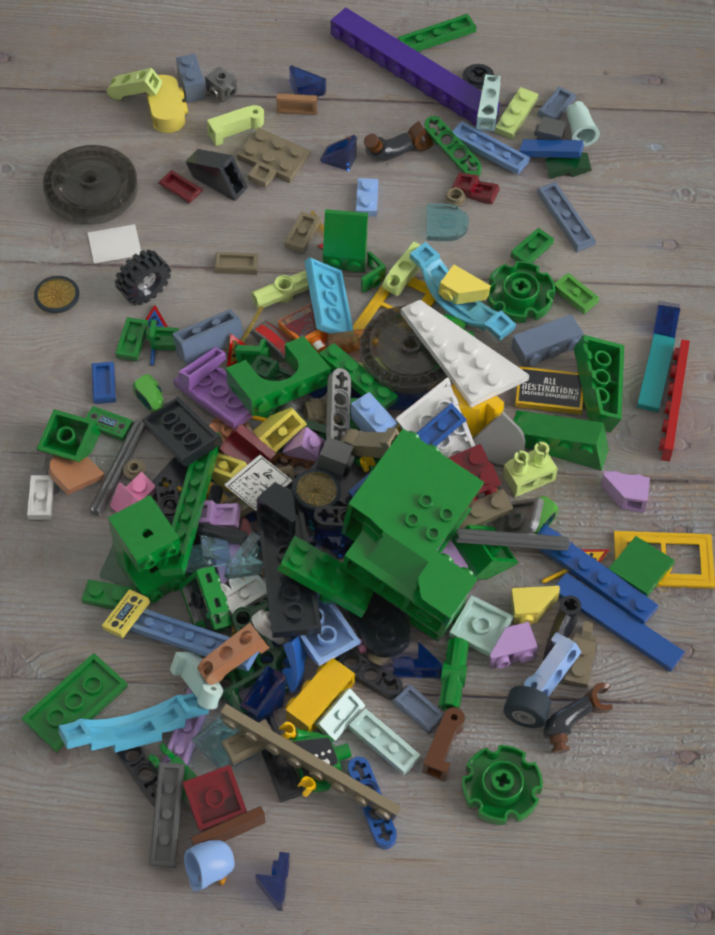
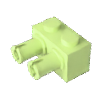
(530, 470)

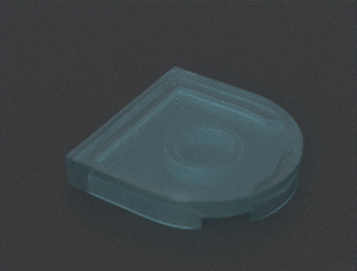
(445, 222)

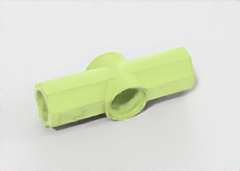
(282, 290)

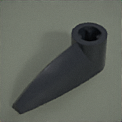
(564, 621)

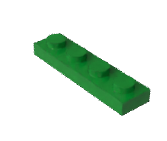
(439, 33)
(360, 379)

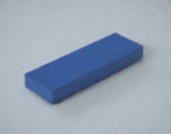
(552, 148)

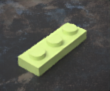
(516, 113)

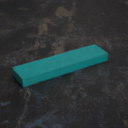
(656, 373)

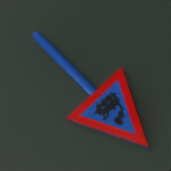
(154, 314)

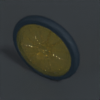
(56, 294)
(316, 489)

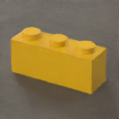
(318, 694)

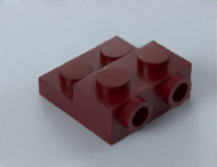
(477, 463)
(214, 797)

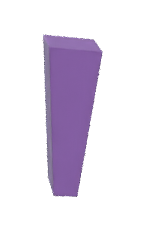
(200, 368)

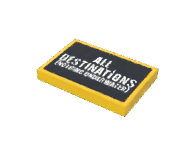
(550, 391)

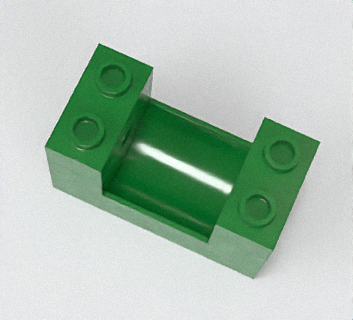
(140, 543)

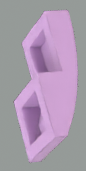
(221, 514)

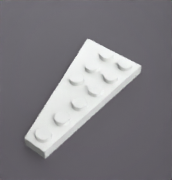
(468, 363)
(427, 408)

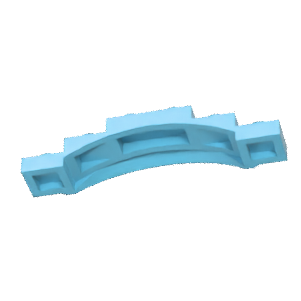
(471, 313)
(132, 729)

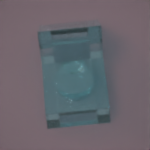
(208, 553)
(244, 561)

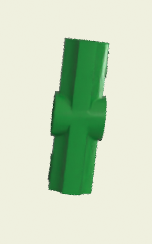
(453, 674)

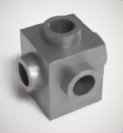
(221, 84)

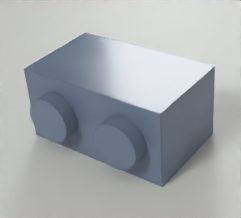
(190, 78)

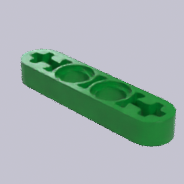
(454, 146)

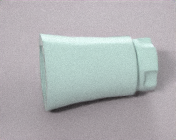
(582, 124)

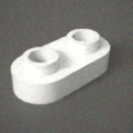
(262, 623)

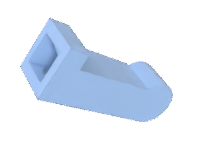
(554, 665)

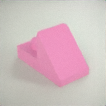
(135, 491)

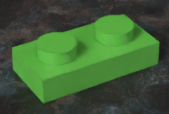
(576, 293)

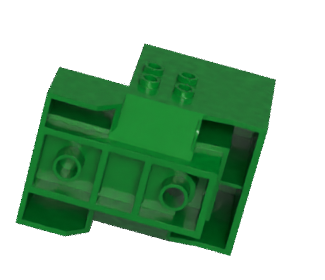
(403, 525)

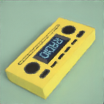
(125, 614)

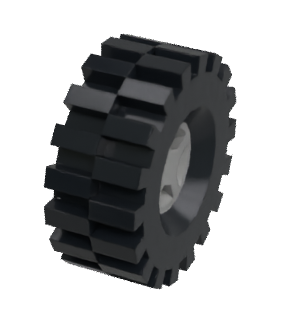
(142, 277)

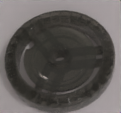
(90, 184)
(400, 353)

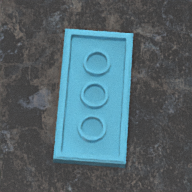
(328, 297)

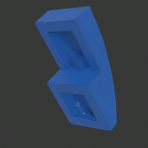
(296, 668)

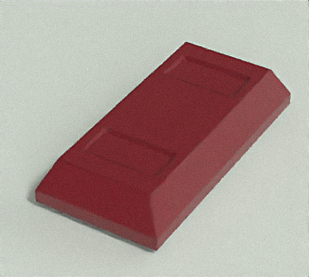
(180, 186)

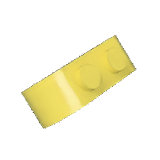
(167, 106)

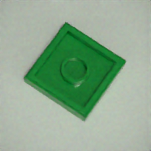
(642, 565)

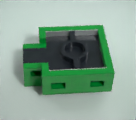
(206, 600)

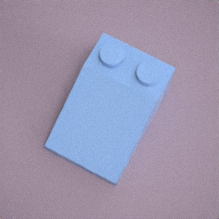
(335, 635)

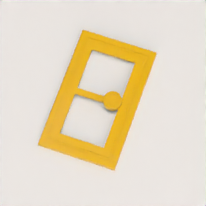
(381, 295)
(707, 577)

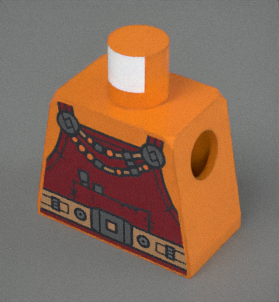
(303, 324)

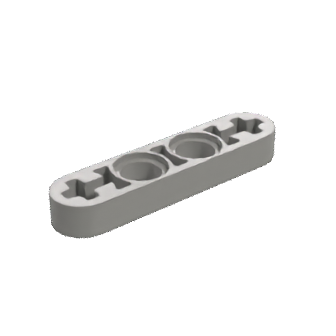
(333, 408)

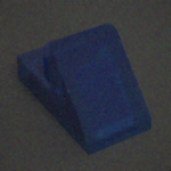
(423, 667)
(275, 886)

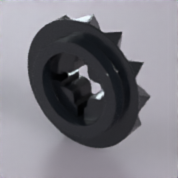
(477, 70)

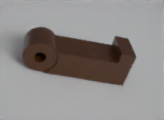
(450, 726)

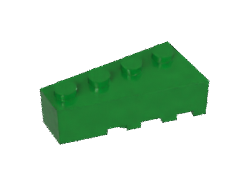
(601, 379)
(568, 438)

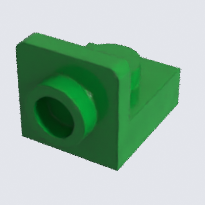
(250, 353)

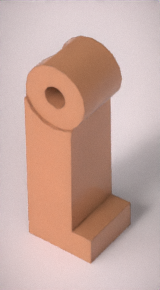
(231, 654)

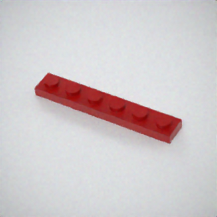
(672, 407)

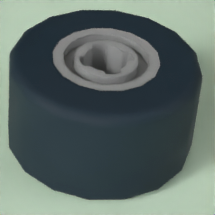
(527, 706)

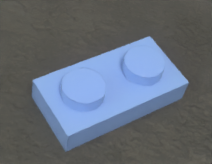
(367, 196)

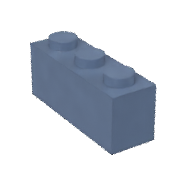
(205, 335)
(546, 341)

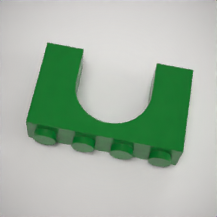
(262, 395)

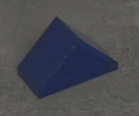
(306, 83)
(341, 153)
(666, 318)
(266, 693)

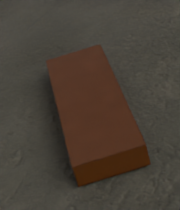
(232, 827)

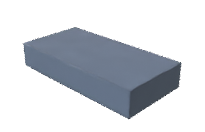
(557, 104)
(418, 708)

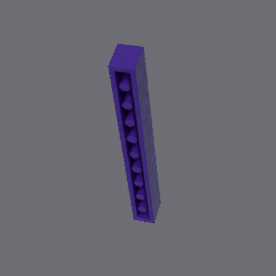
(407, 64)

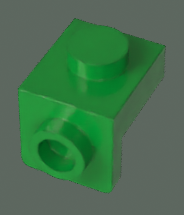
(160, 337)

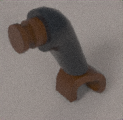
(387, 149)
(561, 722)

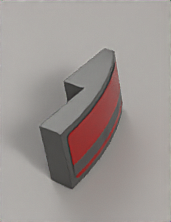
(274, 338)

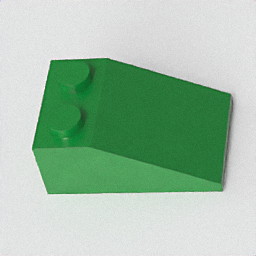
(345, 240)

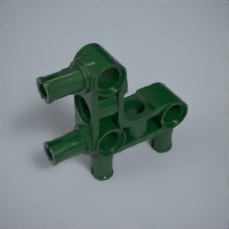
(244, 679)

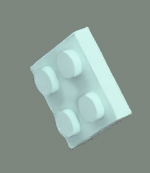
(481, 625)

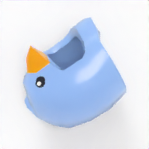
(210, 861)

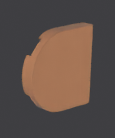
(73, 475)

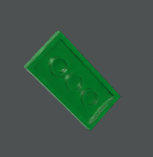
(324, 576)
(78, 696)

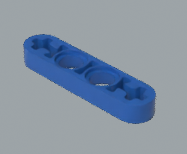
(389, 826)

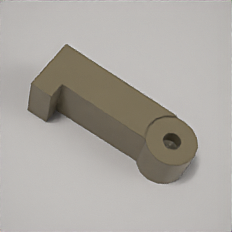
(370, 443)

